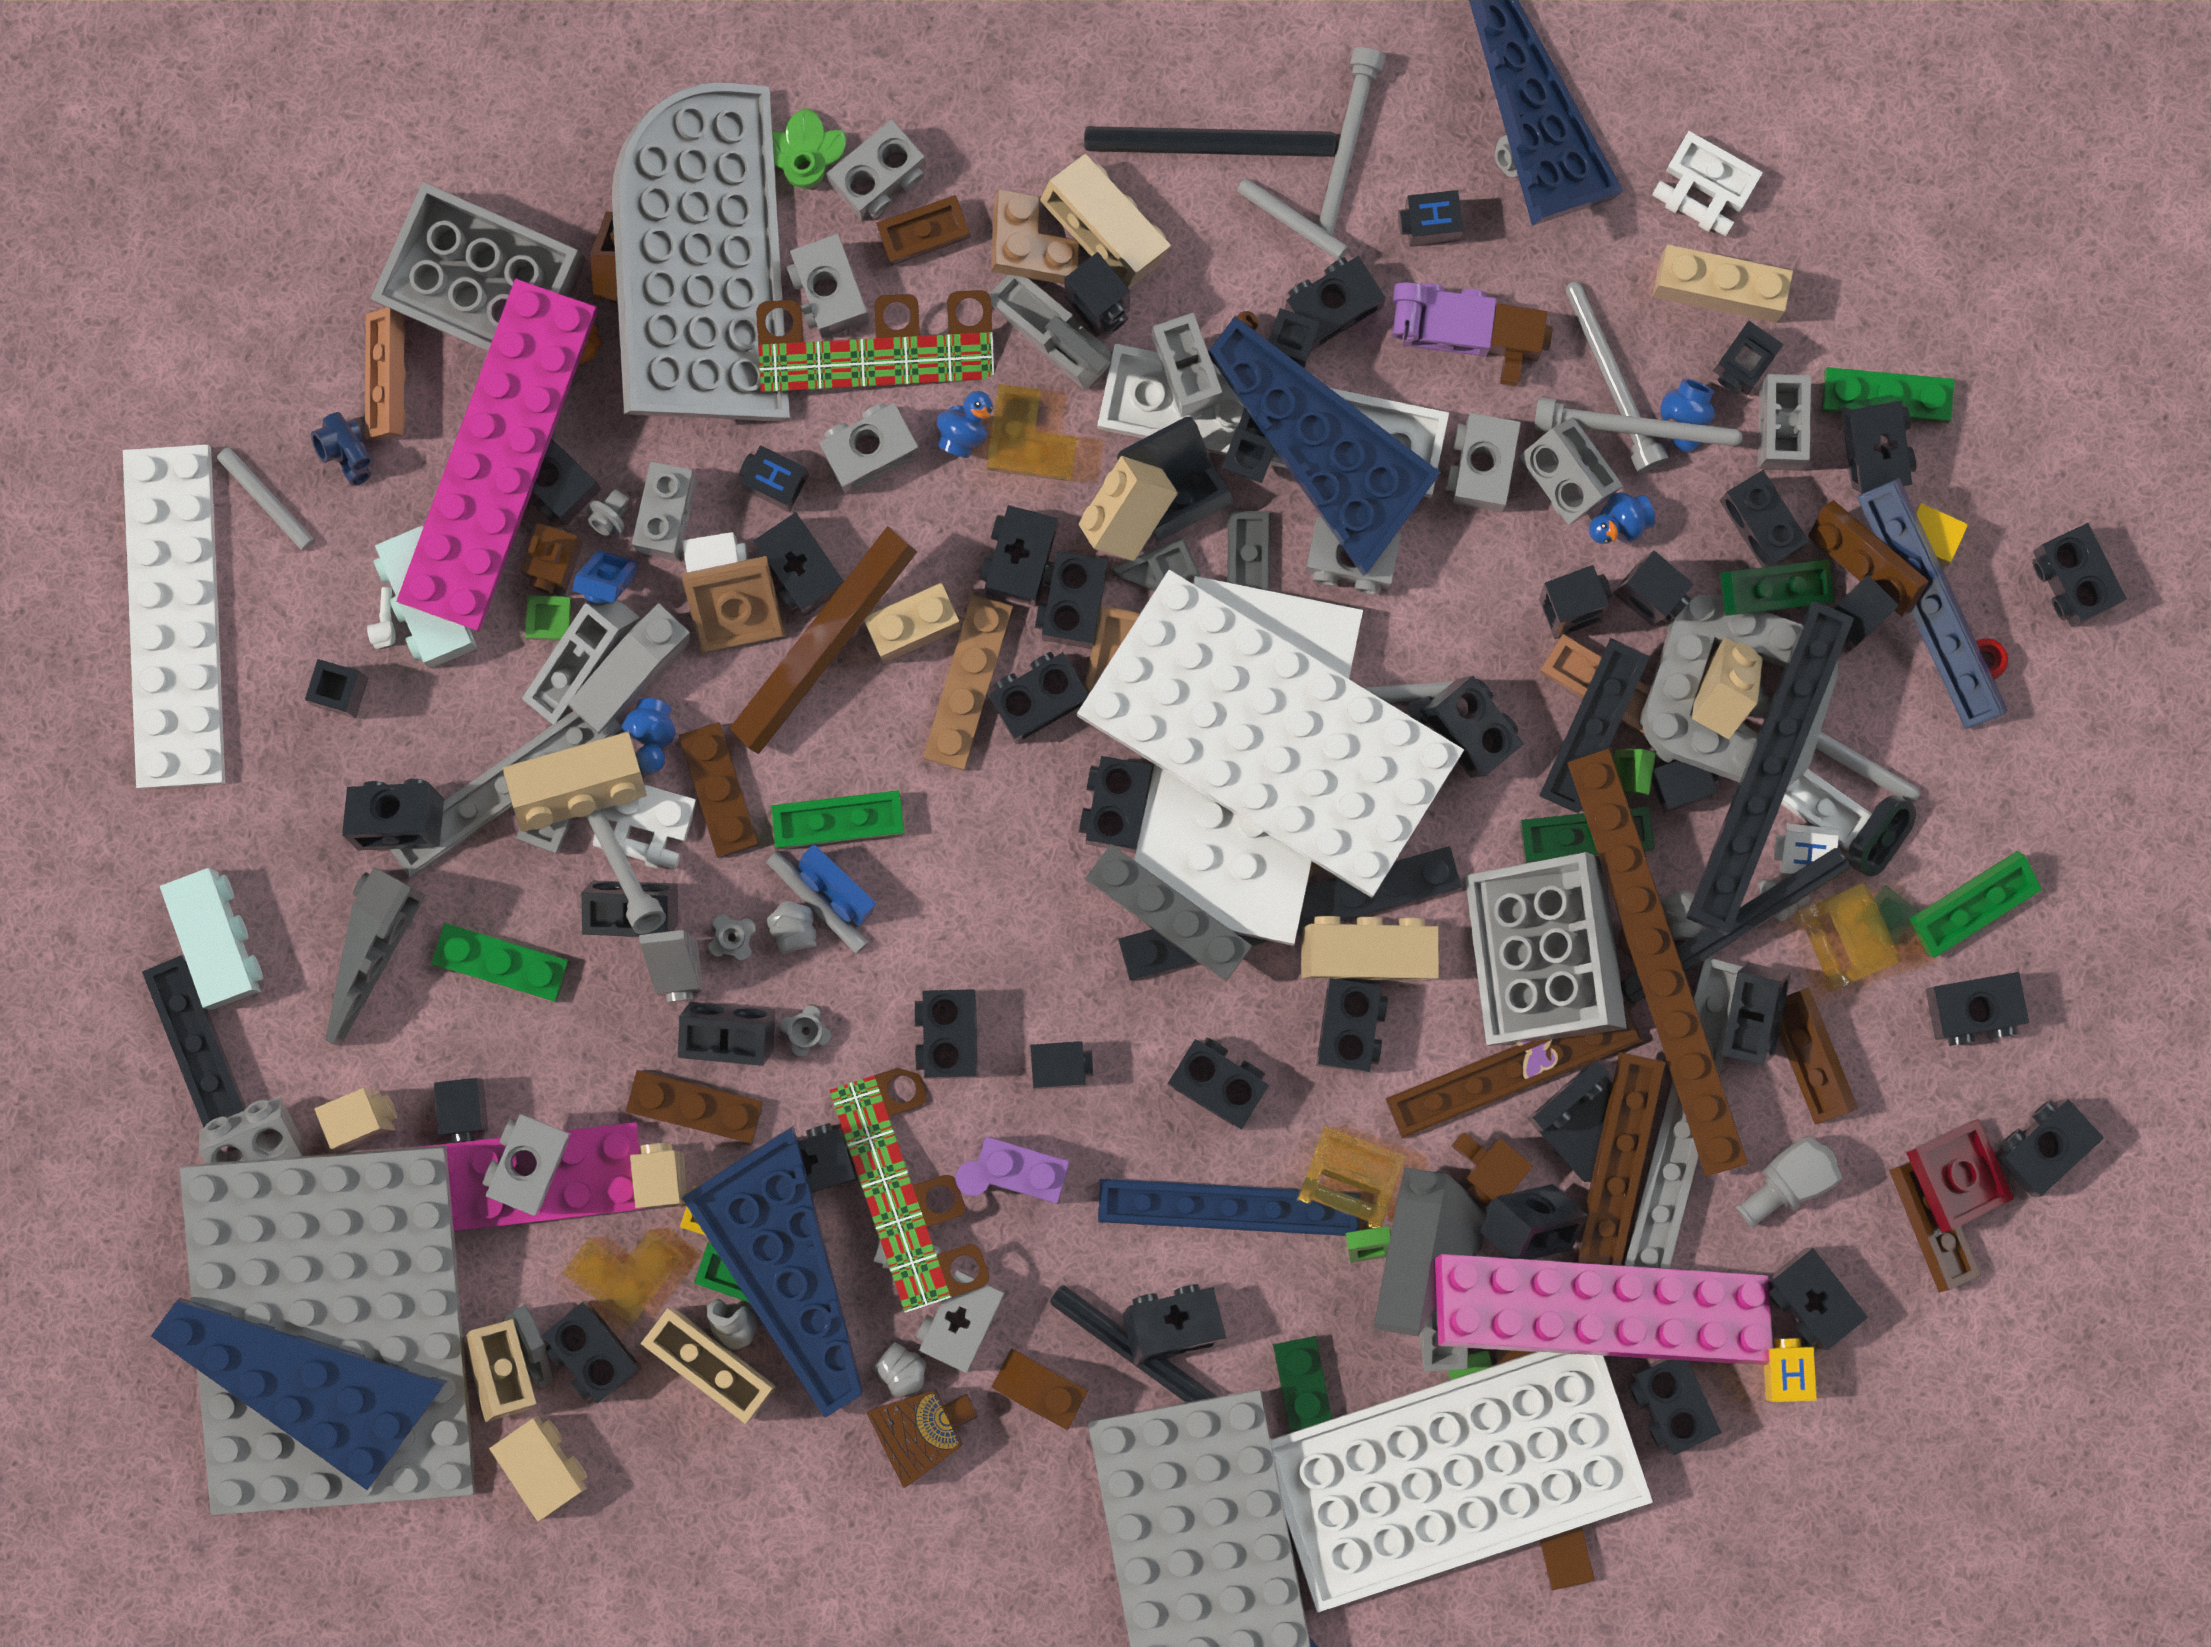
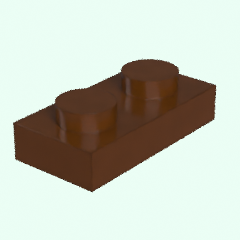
(923, 230)

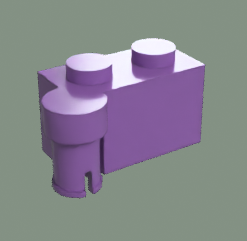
(1443, 319)
(1013, 1169)

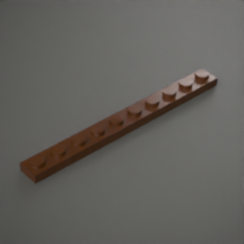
(1657, 962)

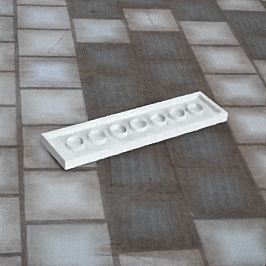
(1141, 403)
(173, 617)

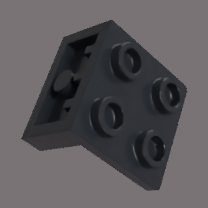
(1575, 1118)

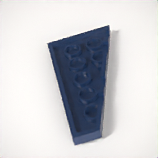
(1548, 137)
(1341, 458)
(772, 1244)
(317, 1393)

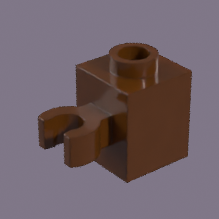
(1518, 335)
(551, 558)
(1494, 1170)

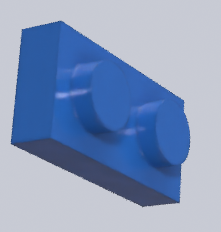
(605, 577)
(823, 874)

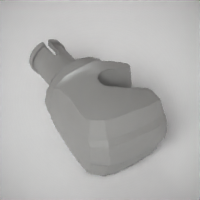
(1793, 1177)

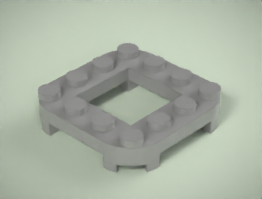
(1679, 673)

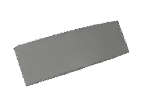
(1030, 311)

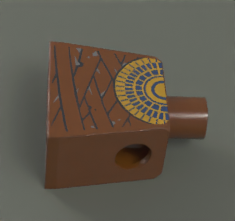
(920, 1431)

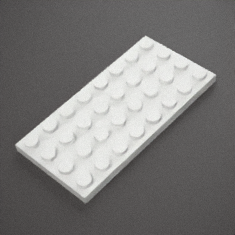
(1270, 733)
(1456, 1474)

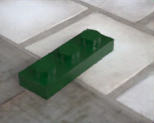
(1777, 587)
(1570, 835)

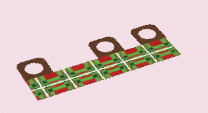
(886, 360)
(895, 1203)

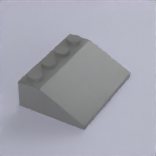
(461, 262)
(1545, 950)

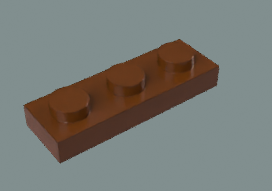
(1866, 555)
(718, 790)
(1814, 1059)
(694, 1106)
(1945, 1253)

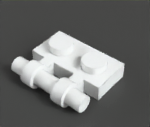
(1715, 174)
(660, 813)

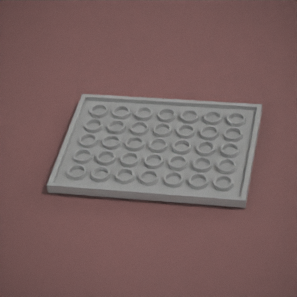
(351, 1258)

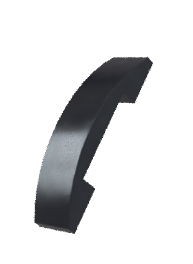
(1249, 449)

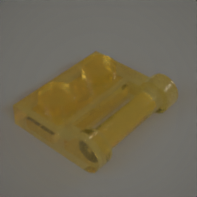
(1860, 931)
(1357, 1165)

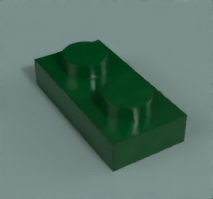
(1302, 1382)

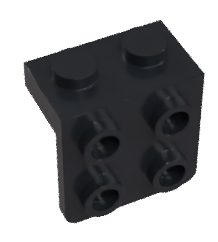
(1187, 465)

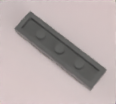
(1168, 912)

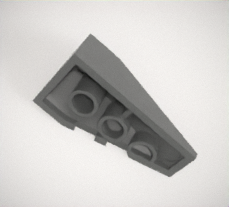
(374, 930)
(1429, 1220)

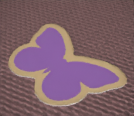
(1536, 1059)

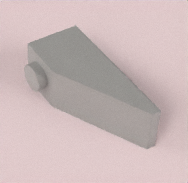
(577, 656)
(630, 668)
(672, 964)

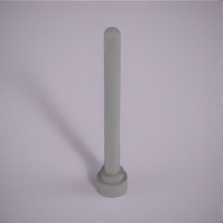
(1366, 66)
(1551, 414)
(1645, 448)
(1851, 758)
(643, 911)

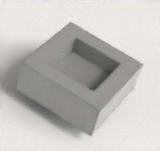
(547, 838)

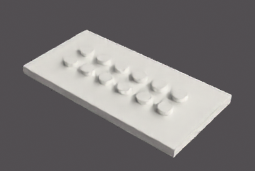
(1206, 849)

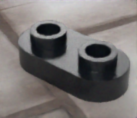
(1882, 835)

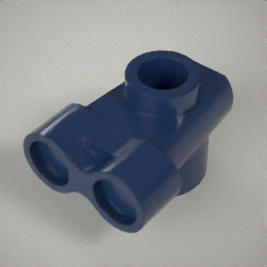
(343, 442)

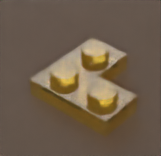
(1017, 444)
(629, 1285)

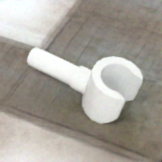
(383, 633)

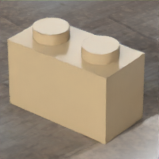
(1127, 508)
(912, 623)
(1728, 687)
(356, 1118)
(658, 1176)
(499, 1370)
(540, 1467)

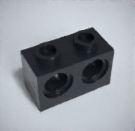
(1098, 295)
(1764, 520)
(2089, 571)
(1575, 600)
(1082, 601)
(1044, 706)
(1468, 731)
(1127, 806)
(606, 908)
(1756, 1013)
(1338, 1024)
(726, 1033)
(960, 1033)
(1213, 1092)
(600, 1344)
(1684, 1397)

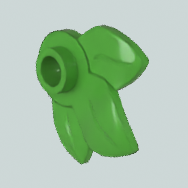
(807, 143)

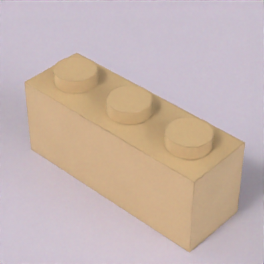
(1105, 220)
(1722, 283)
(574, 782)
(1369, 950)
(708, 1365)

